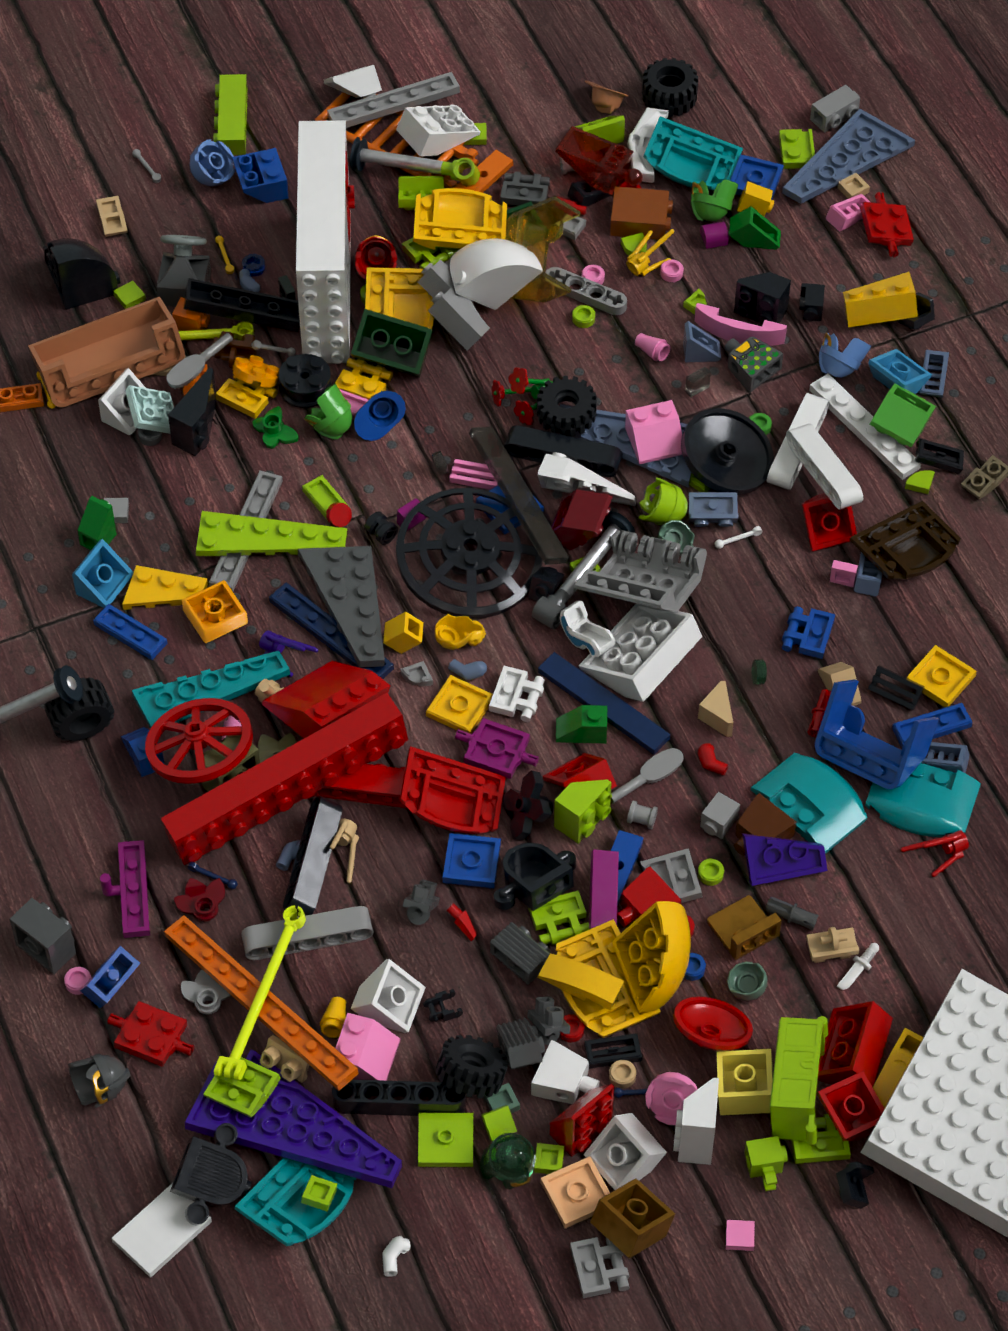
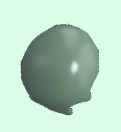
(677, 532)
(747, 981)

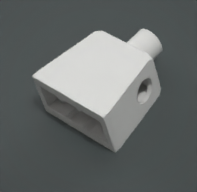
(562, 1075)

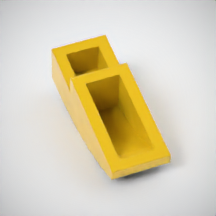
(581, 980)

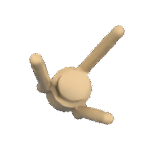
(345, 835)

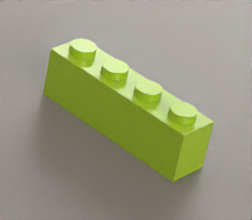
(231, 112)

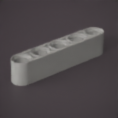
(318, 932)

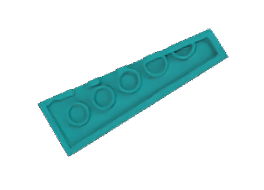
(223, 684)

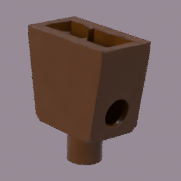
(763, 819)

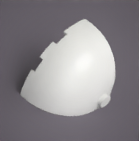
(492, 271)

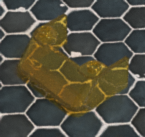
(534, 230)

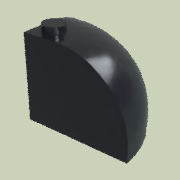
(79, 272)

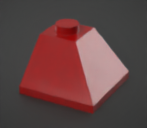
(826, 523)
(580, 769)
(852, 1106)

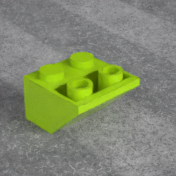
(582, 807)

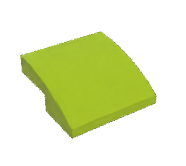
(245, 1094)

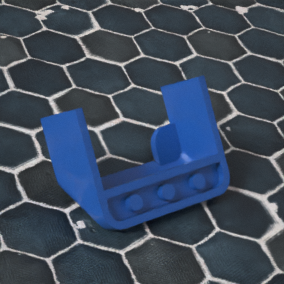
(846, 745)

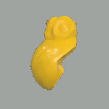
(457, 631)

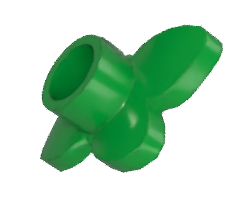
(274, 429)

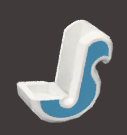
(583, 632)

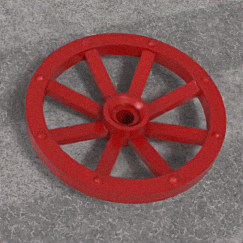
(197, 736)

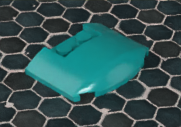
(690, 155)
(815, 798)
(927, 802)
(277, 1205)

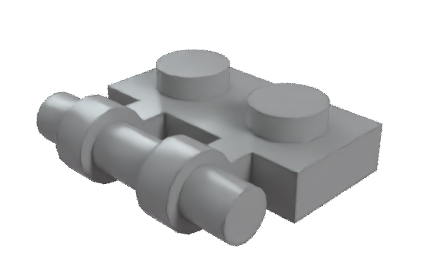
(591, 1269)

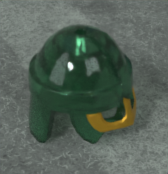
(501, 1161)

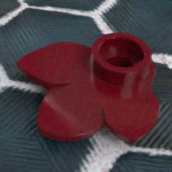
(200, 896)

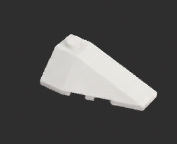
(567, 475)

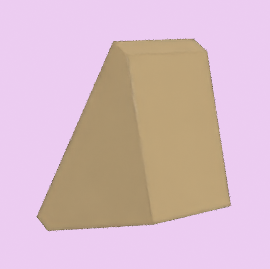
(837, 673)
(716, 710)

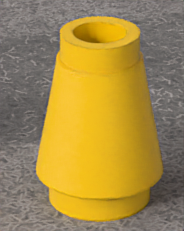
(334, 1017)

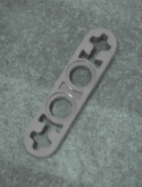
(589, 287)

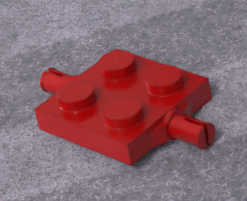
(886, 224)
(150, 1034)

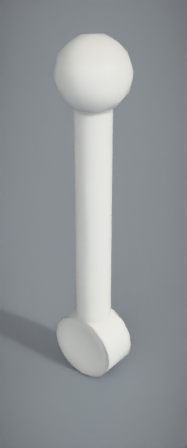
(756, 531)

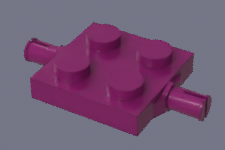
(496, 748)

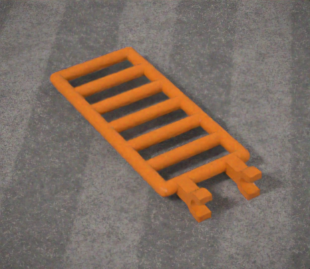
(458, 151)

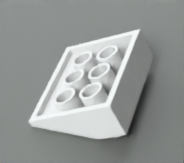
(645, 650)

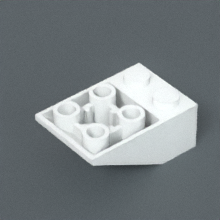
(435, 128)

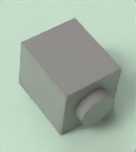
(719, 815)

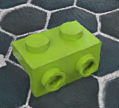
(413, 185)

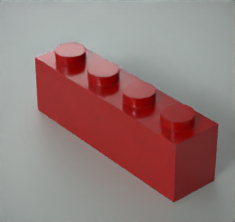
(369, 784)

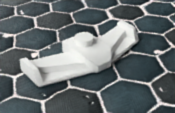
(639, 140)

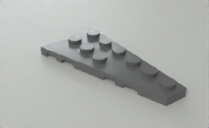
(349, 592)

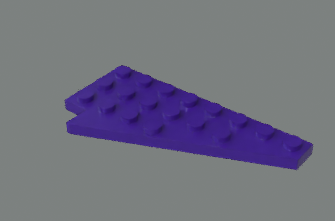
(301, 1129)

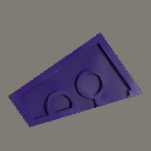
(781, 859)

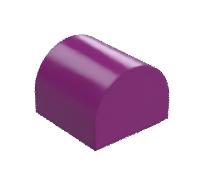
(714, 234)
(403, 511)

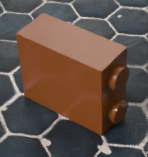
(640, 211)

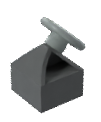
(180, 266)

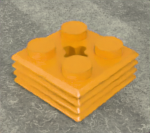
(227, 616)

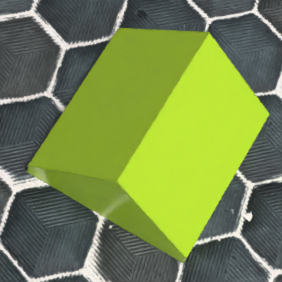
(608, 128)

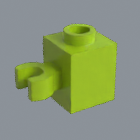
(766, 1159)

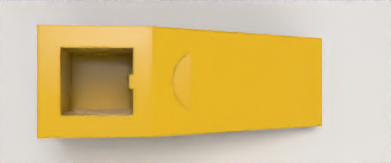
(896, 1065)

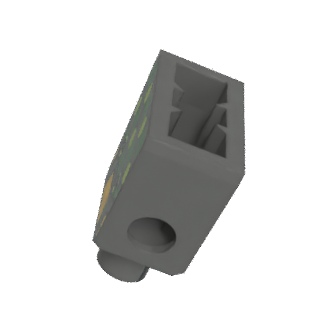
(753, 361)

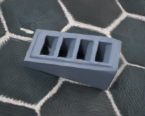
(935, 357)
(867, 578)
(953, 751)

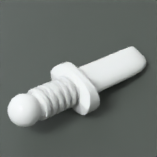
(860, 964)

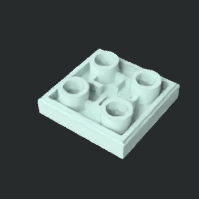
(150, 408)

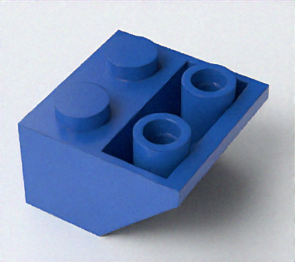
(262, 175)

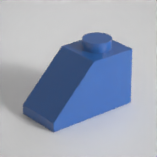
(135, 746)

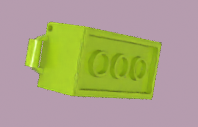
(796, 1077)

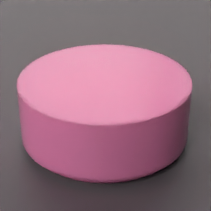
(671, 271)
(594, 273)
(76, 979)

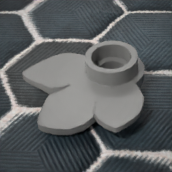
(203, 990)

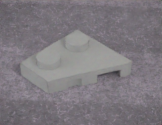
(678, 873)

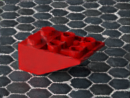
(583, 1119)

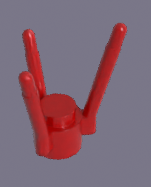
(952, 843)

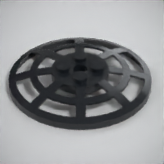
(464, 561)

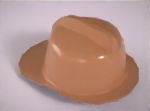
(605, 99)

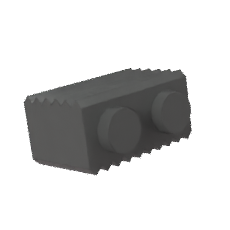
(519, 952)
(520, 1043)

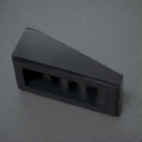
(585, 194)

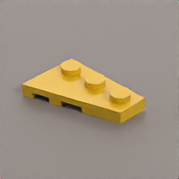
(159, 586)

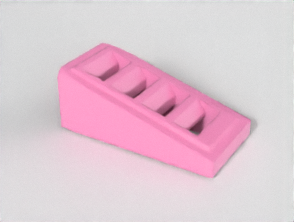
(846, 212)

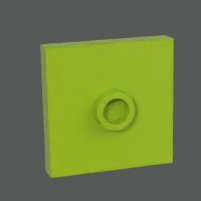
(445, 1140)

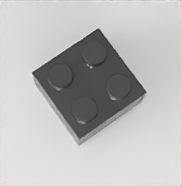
(43, 935)

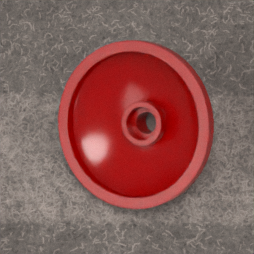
(712, 1023)

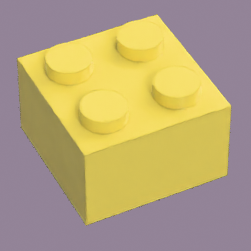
(744, 1081)

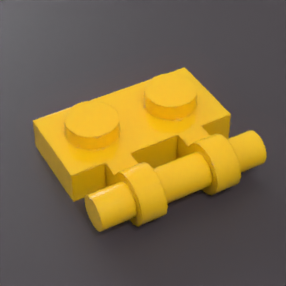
(360, 385)
(243, 398)

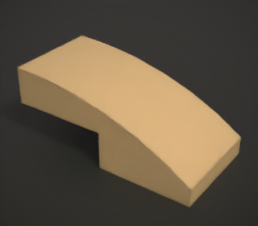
(111, 216)

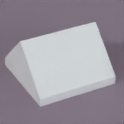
(115, 405)

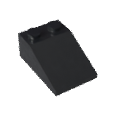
(193, 416)

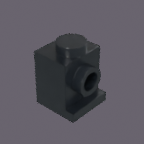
(812, 301)

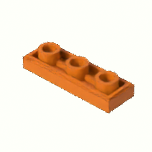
(490, 171)
(21, 397)

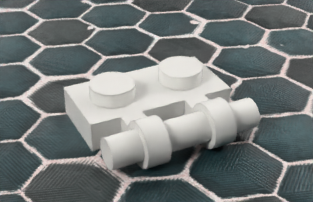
(509, 690)

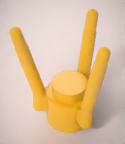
(638, 262)

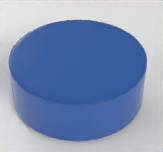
(695, 968)

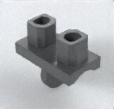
(421, 902)
(548, 1019)

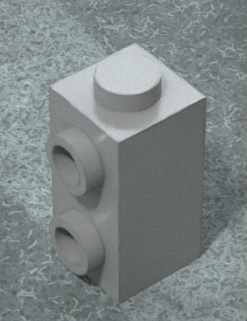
(835, 108)

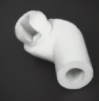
(391, 1252)

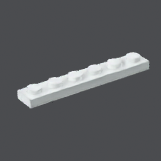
(857, 419)

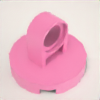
(667, 1095)

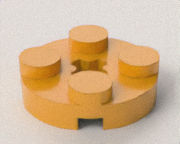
(255, 370)

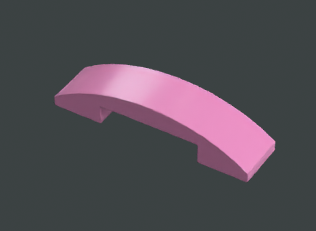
(727, 328)

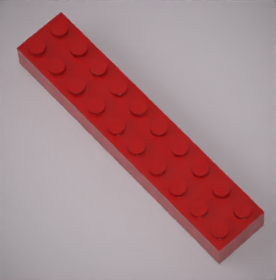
(285, 779)

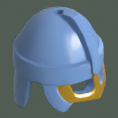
(841, 363)

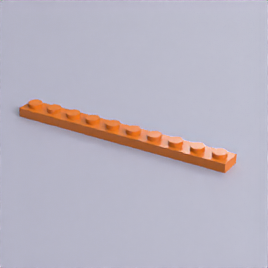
(274, 1012)

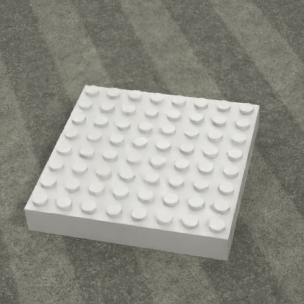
(951, 1106)

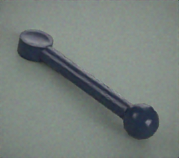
(232, 884)
(618, 1092)

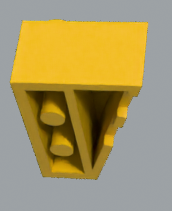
(881, 301)

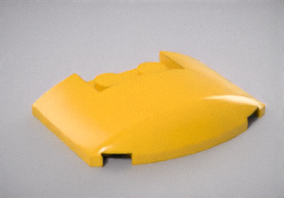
(457, 218)
(399, 295)
(596, 949)

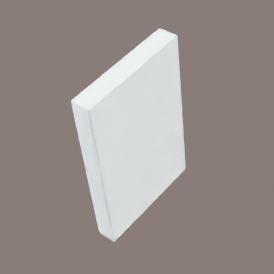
(158, 1232)

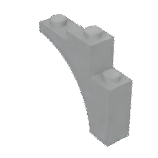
(450, 309)

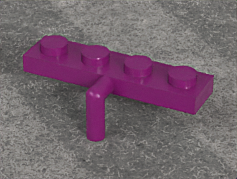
(131, 888)

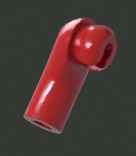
(708, 759)

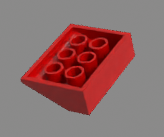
(325, 696)

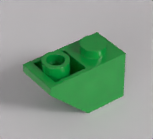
(96, 523)

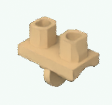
(832, 944)
(285, 1059)

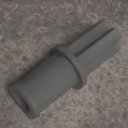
(792, 913)

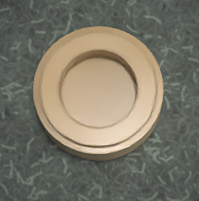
(622, 1074)

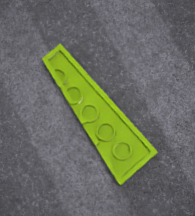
(246, 535)

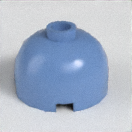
(211, 163)

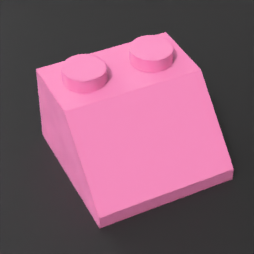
(654, 431)
(368, 1047)

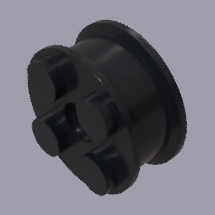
(304, 380)

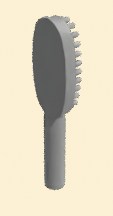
(191, 366)
(652, 771)

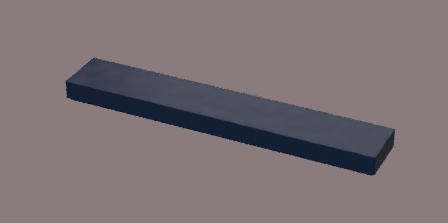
(319, 624)
(590, 692)

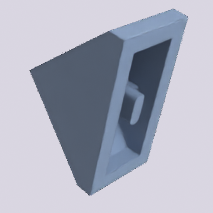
(700, 345)

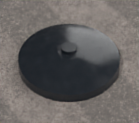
(727, 451)

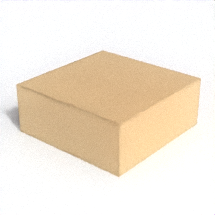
(853, 186)

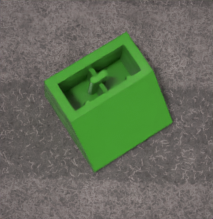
(902, 415)

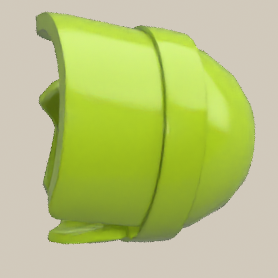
(667, 503)

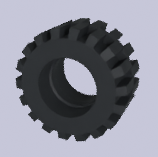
(670, 86)
(83, 717)

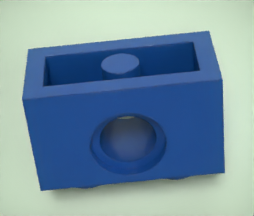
(110, 977)

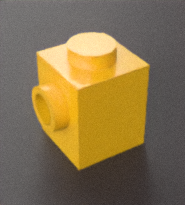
(756, 197)
(403, 632)

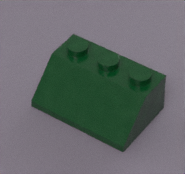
(391, 343)

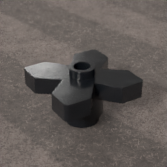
(527, 805)

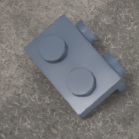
(713, 508)

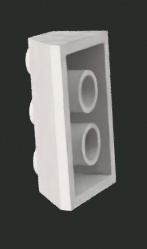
(697, 1125)

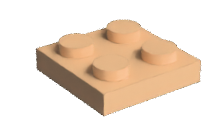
(575, 1191)

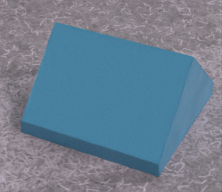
(898, 369)
(101, 575)

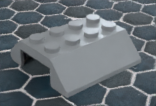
(647, 577)

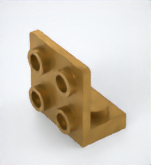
(744, 927)

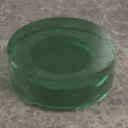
(759, 671)

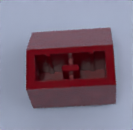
(580, 517)

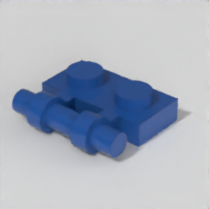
(816, 632)

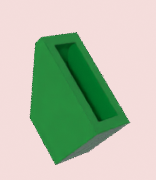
(754, 230)
(583, 725)

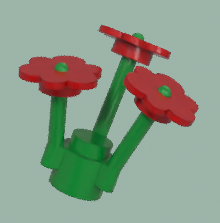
(518, 382)

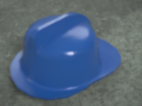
(379, 415)

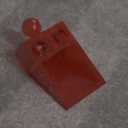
(598, 160)

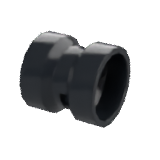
(381, 528)

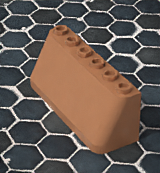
(97, 353)

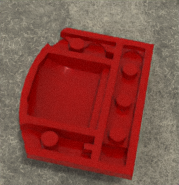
(451, 793)

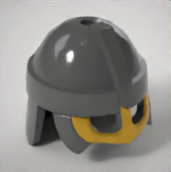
(98, 1078)

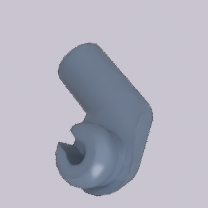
(247, 281)
(468, 671)
(287, 855)

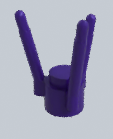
(273, 642)

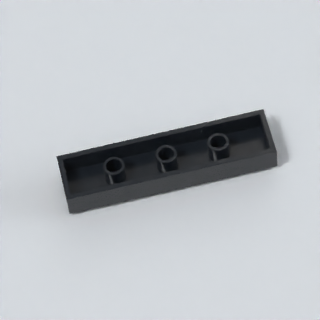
(242, 305)

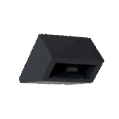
(762, 297)

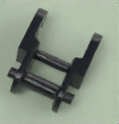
(445, 1014)

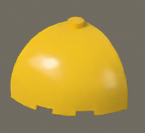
(655, 954)

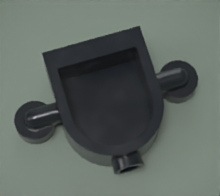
(534, 876)
(210, 1174)

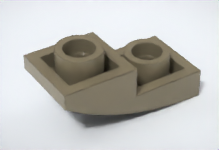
(986, 478)

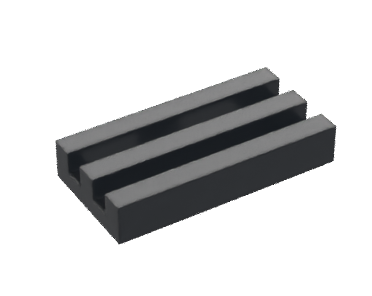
(939, 458)
(877, 679)
(608, 1056)

